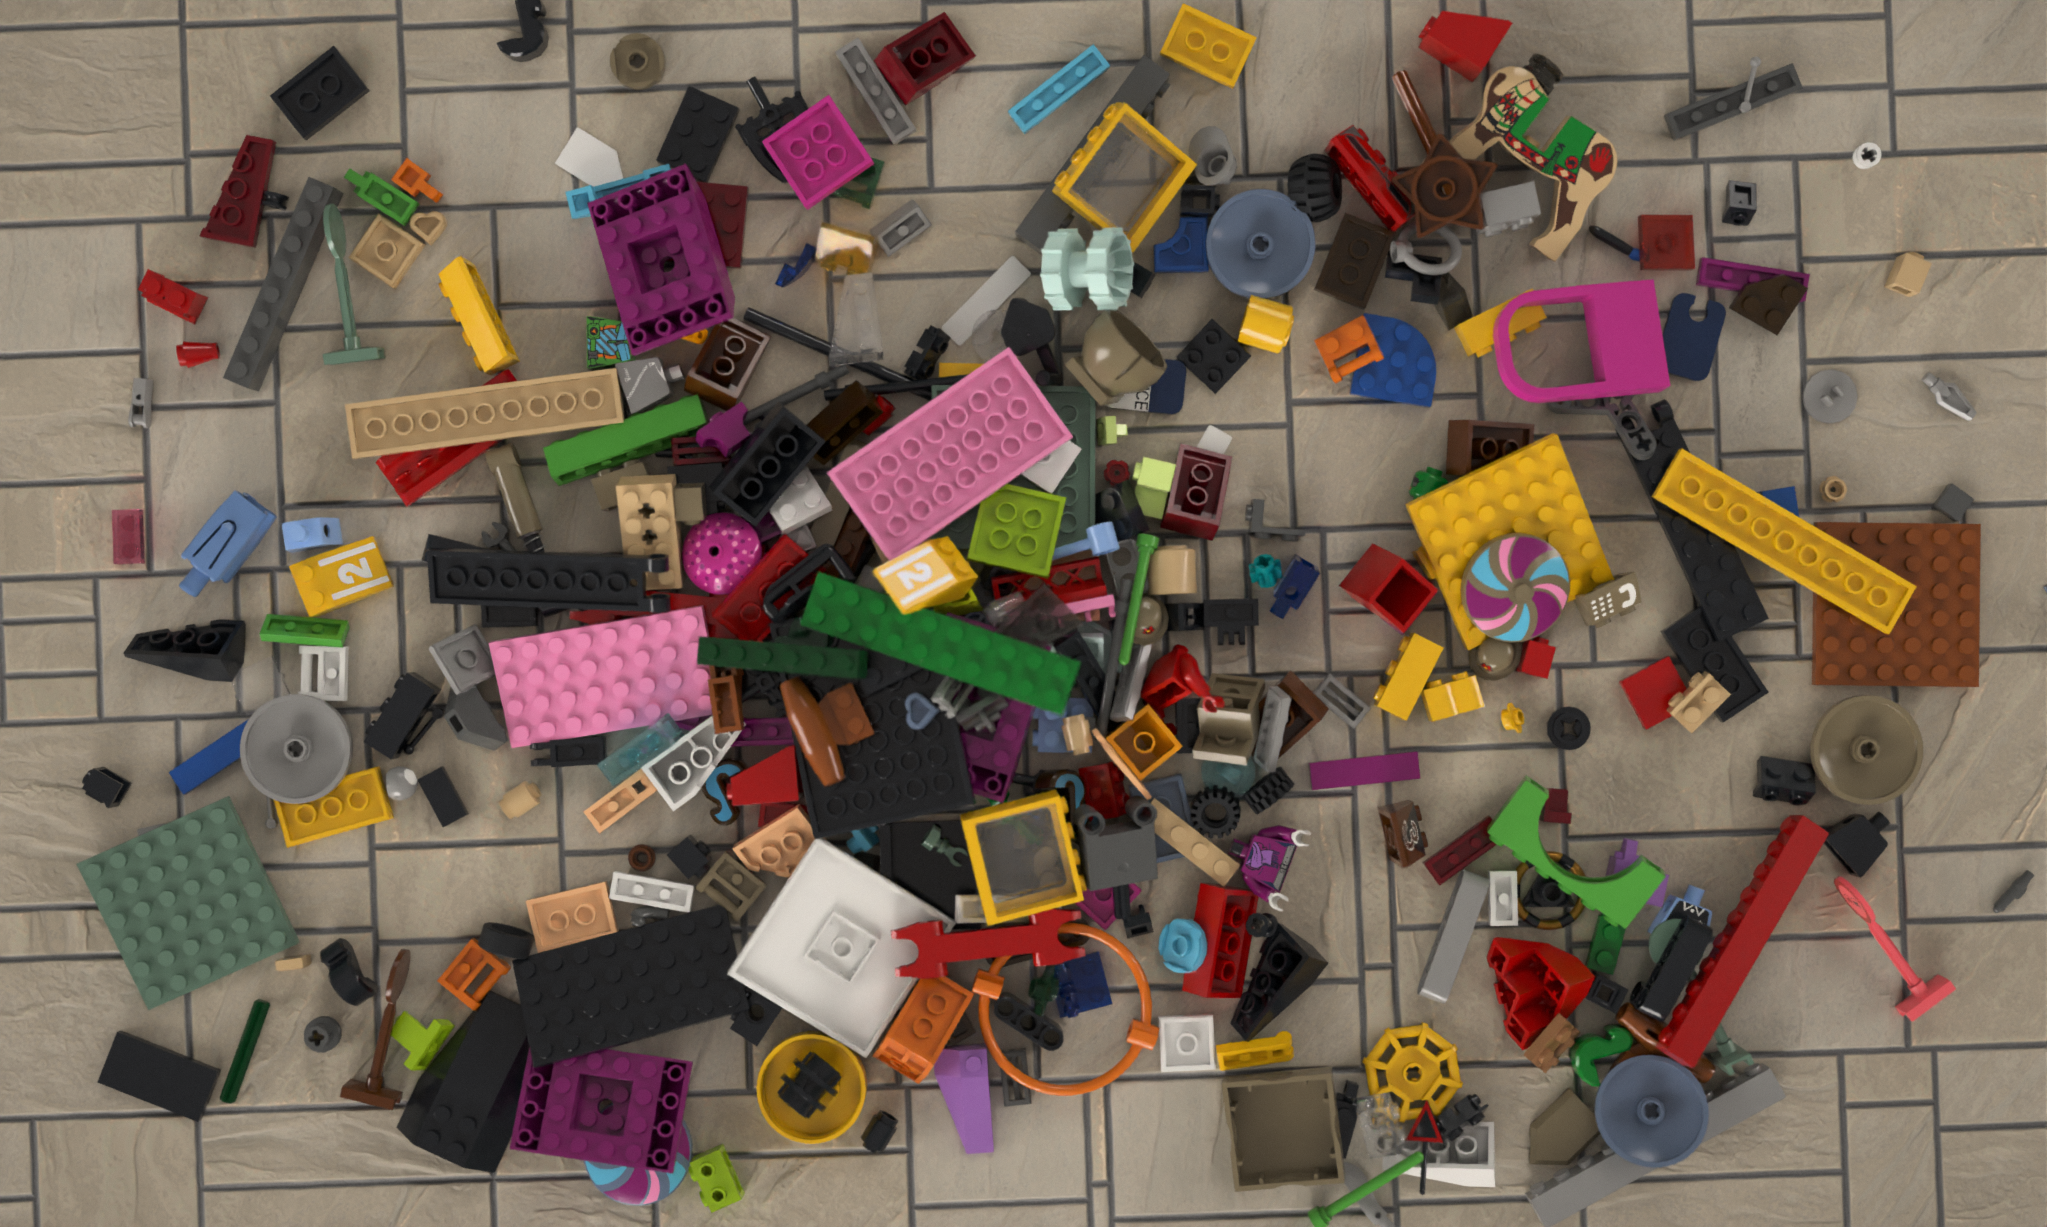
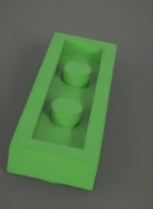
(304, 630)

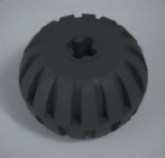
(1315, 186)

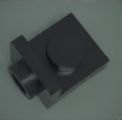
(1740, 203)

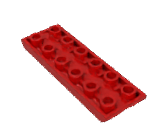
(421, 471)

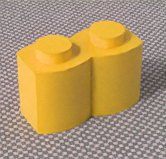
(1451, 697)

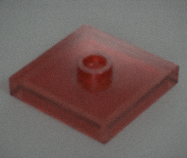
(1666, 242)

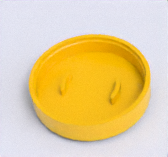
(840, 1110)

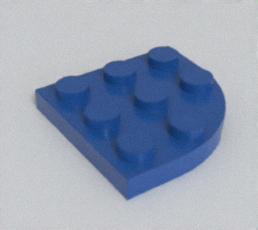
(1407, 369)

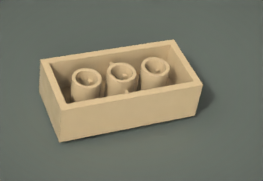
(637, 519)

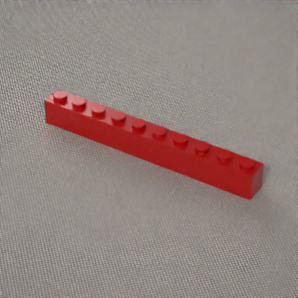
(1741, 940)

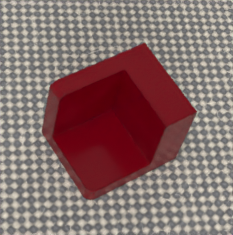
(1556, 807)

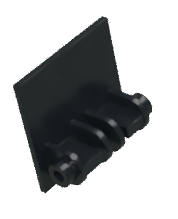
(1213, 356)

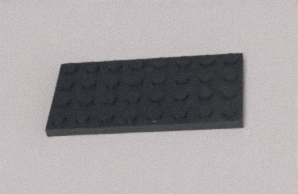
(629, 985)

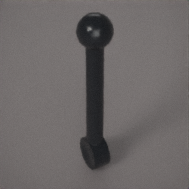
(437, 713)

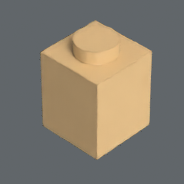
(1908, 274)

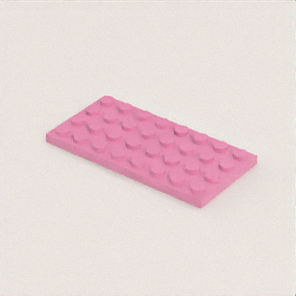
(950, 455)
(602, 676)

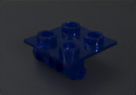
(1081, 985)

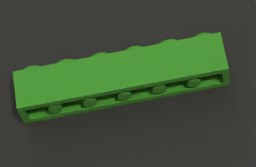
(621, 442)

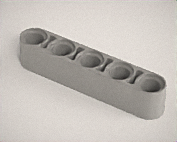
(1453, 936)

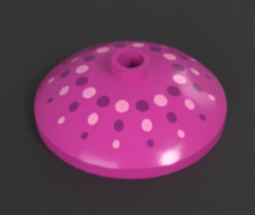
(737, 556)

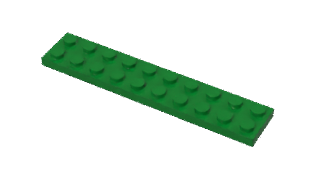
(941, 644)

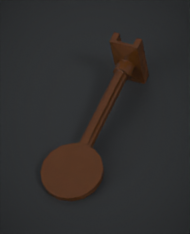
(371, 1091)

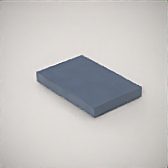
(1172, 794)

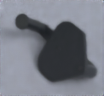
(1031, 329)
(796, 576)

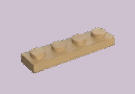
(1193, 844)

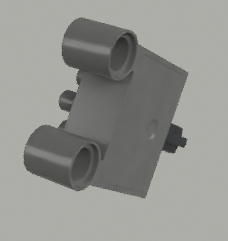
(1117, 852)

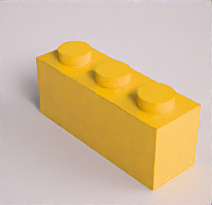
(1477, 332)
(1407, 675)

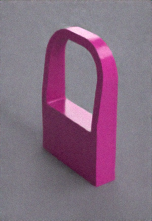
(1621, 336)

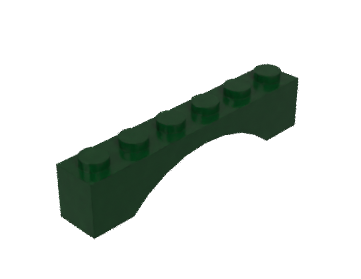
(782, 657)

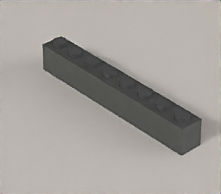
(1050, 211)
(282, 286)

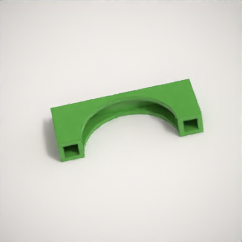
(1615, 895)

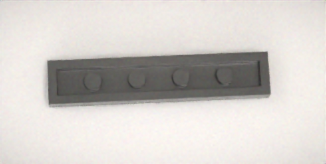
(1726, 103)

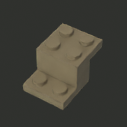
(1233, 729)

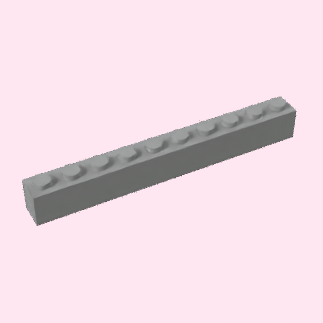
(1607, 1172)

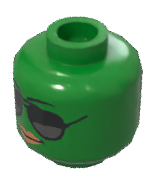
(1426, 481)

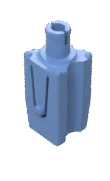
(225, 541)

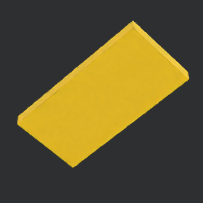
(351, 805)

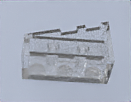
(857, 323)

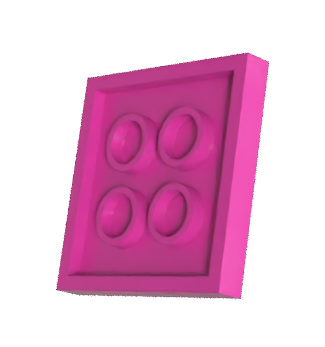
(818, 152)

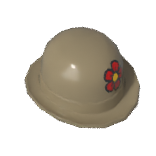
(1151, 621)
(1494, 659)

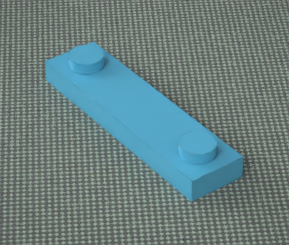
(1059, 89)

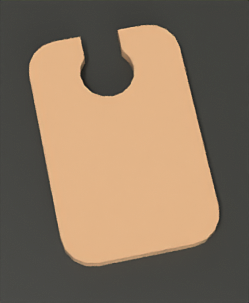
(1121, 764)

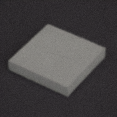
(464, 659)

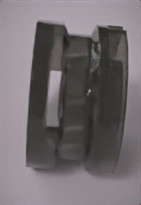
(1544, 71)

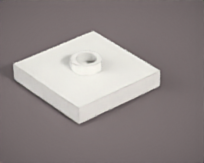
(1052, 468)
(1187, 1042)

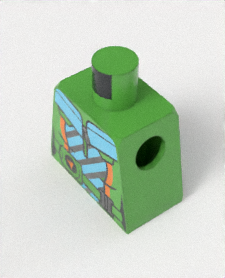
(606, 344)

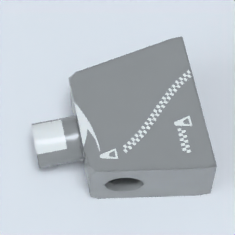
(647, 382)

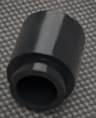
(879, 1131)

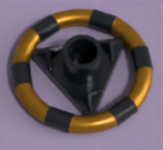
(1547, 894)

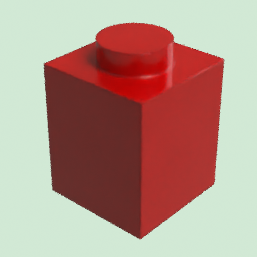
(1536, 657)

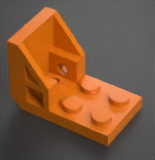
(923, 1027)

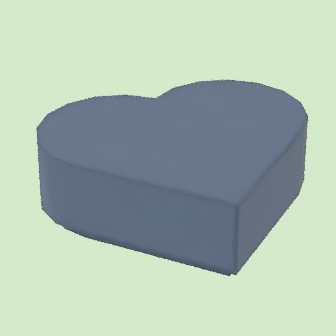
(920, 710)

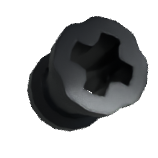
(1257, 919)

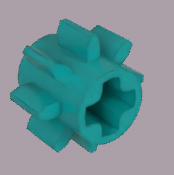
(1265, 571)

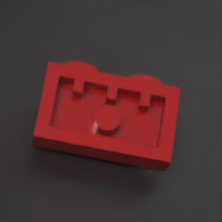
(1105, 789)

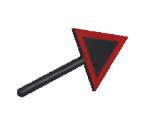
(1425, 1130)

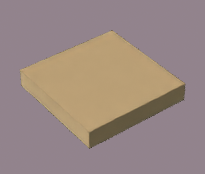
(386, 251)

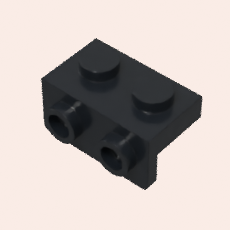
(1785, 781)

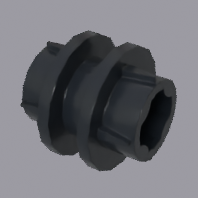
(809, 1085)

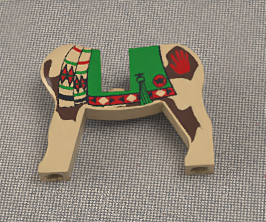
(1573, 156)

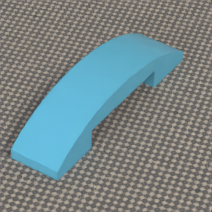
(579, 197)

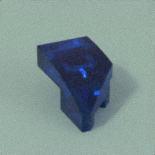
(791, 274)

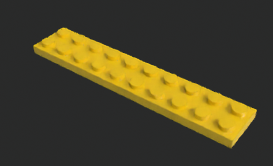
(1784, 541)

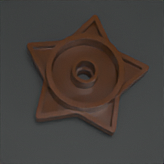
(1425, 184)

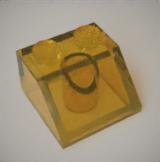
(845, 250)

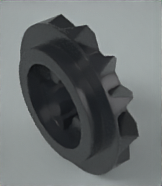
(1581, 728)

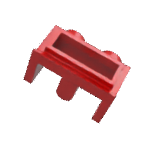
(177, 299)

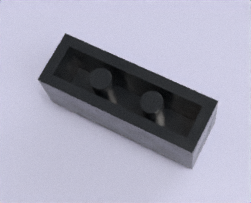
(401, 714)

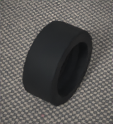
(506, 940)

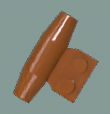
(823, 726)
(1646, 1032)

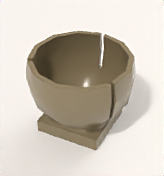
(1116, 359)

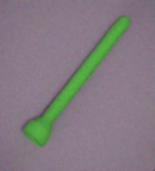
(1146, 546)
(1322, 1215)

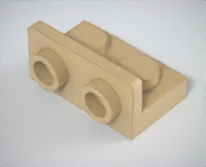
(1697, 701)

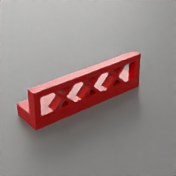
(1067, 592)

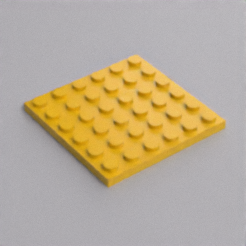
(1518, 493)

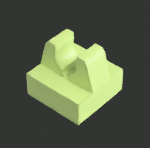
(1109, 431)

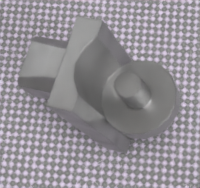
(983, 712)

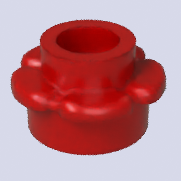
(1115, 465)

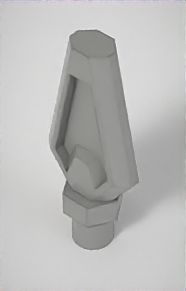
(1949, 397)

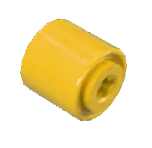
(1266, 324)

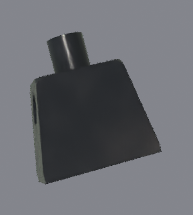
(1857, 841)

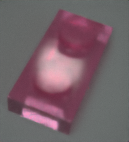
(128, 536)

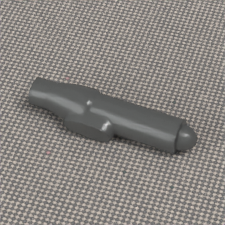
(2015, 891)

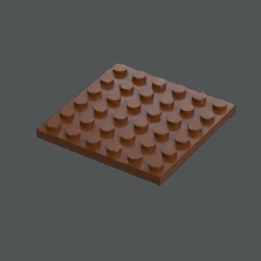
(1937, 630)

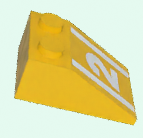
(341, 576)
(927, 576)

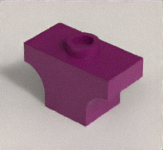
(725, 430)

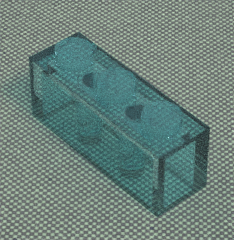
(640, 749)

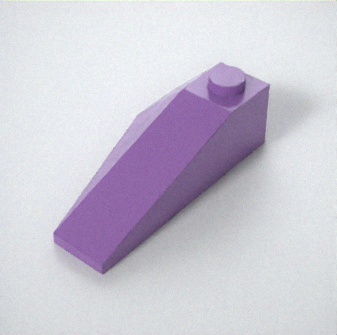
(965, 1084)

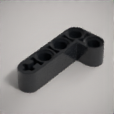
(1672, 969)

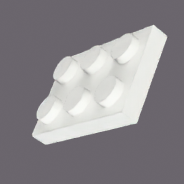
(800, 503)

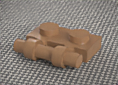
(1552, 1043)

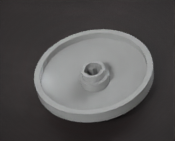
(296, 748)

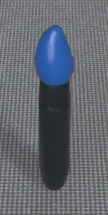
(1615, 242)

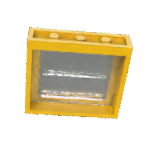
(1124, 174)
(1023, 857)

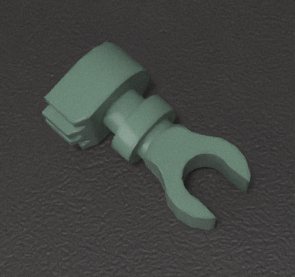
(933, 839)

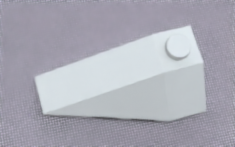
(688, 763)
(1463, 1161)

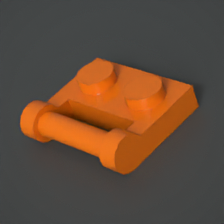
(1346, 341)
(467, 968)

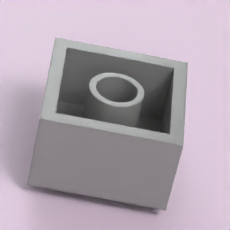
(1508, 208)

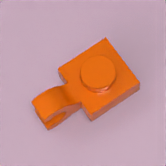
(414, 180)

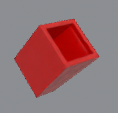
(1463, 41)
(1388, 587)
(768, 781)

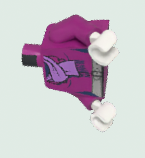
(1267, 860)

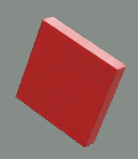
(1651, 691)

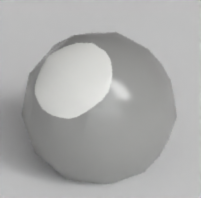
(401, 783)

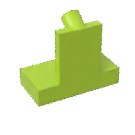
(419, 1040)

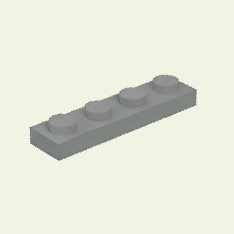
(875, 91)

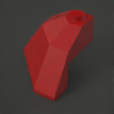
(1536, 985)

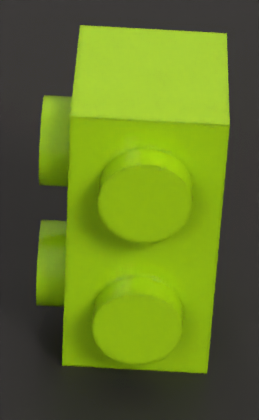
(716, 1178)

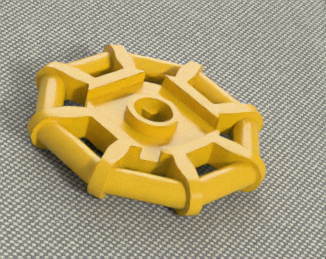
(1412, 1056)

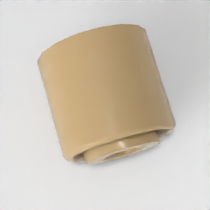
(1172, 571)

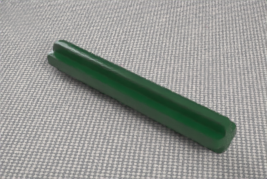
(244, 1051)

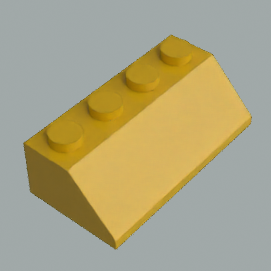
(478, 316)

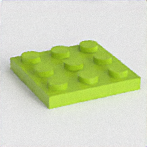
(1017, 530)

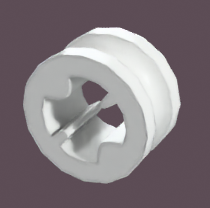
(1866, 147)

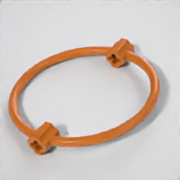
(1139, 1034)

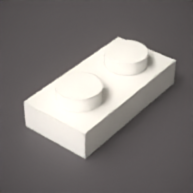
(1503, 898)

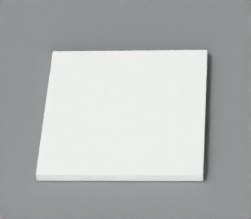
(830, 947)

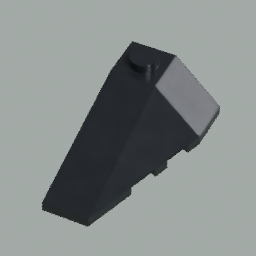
(201, 652)
(1282, 975)

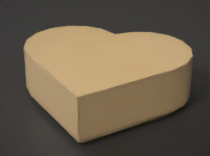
(428, 226)

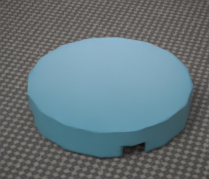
(1183, 945)

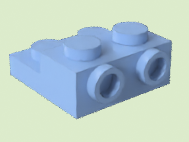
(1049, 733)

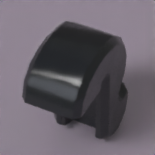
(534, 33)
(346, 973)

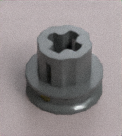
(323, 1025)

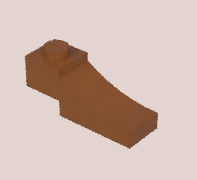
(726, 698)

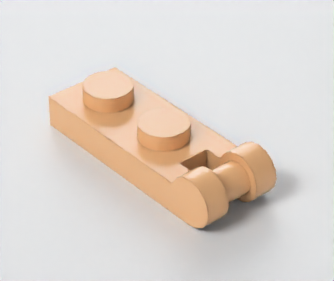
(619, 801)

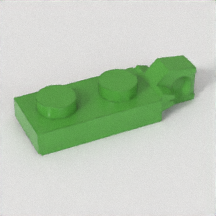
(383, 196)

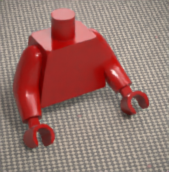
(1173, 679)

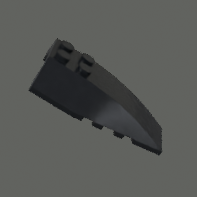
(472, 1089)

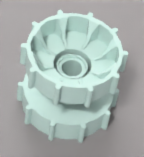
(1072, 269)

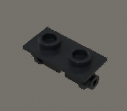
(934, 344)
(1469, 1112)

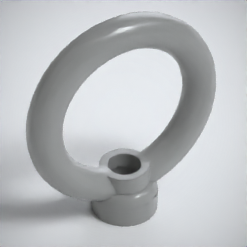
(1403, 251)

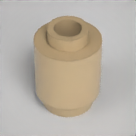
(1077, 734)
(520, 799)

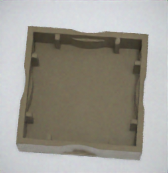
(1283, 1129)

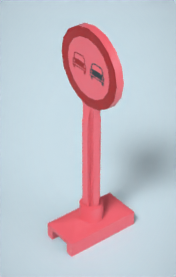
(1923, 994)

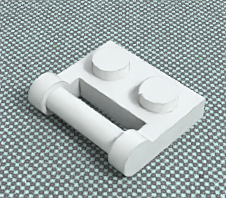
(332, 672)

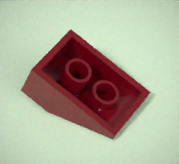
(924, 58)
(1197, 492)

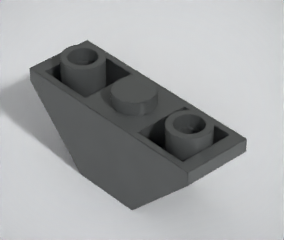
(473, 719)

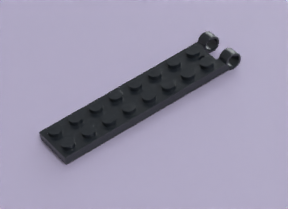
(1706, 559)
(545, 579)

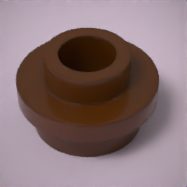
(634, 861)

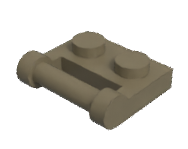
(736, 879)

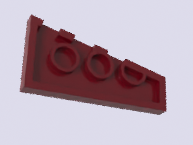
(240, 207)

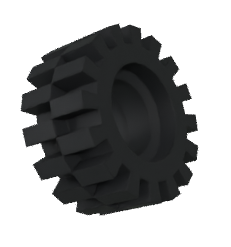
(1268, 790)
(1210, 826)

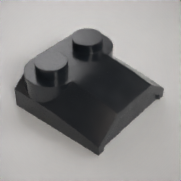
(1121, 507)

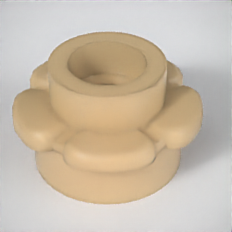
(1838, 494)

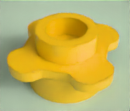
(1512, 718)

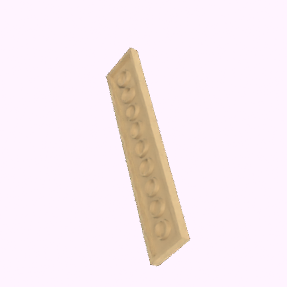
(484, 413)

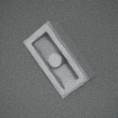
(900, 227)

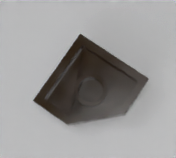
(1769, 301)

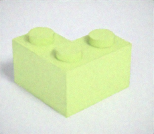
(1152, 485)

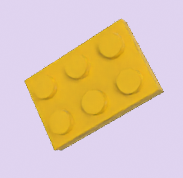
(1207, 46)

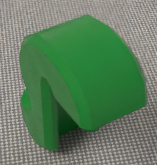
(1593, 1046)

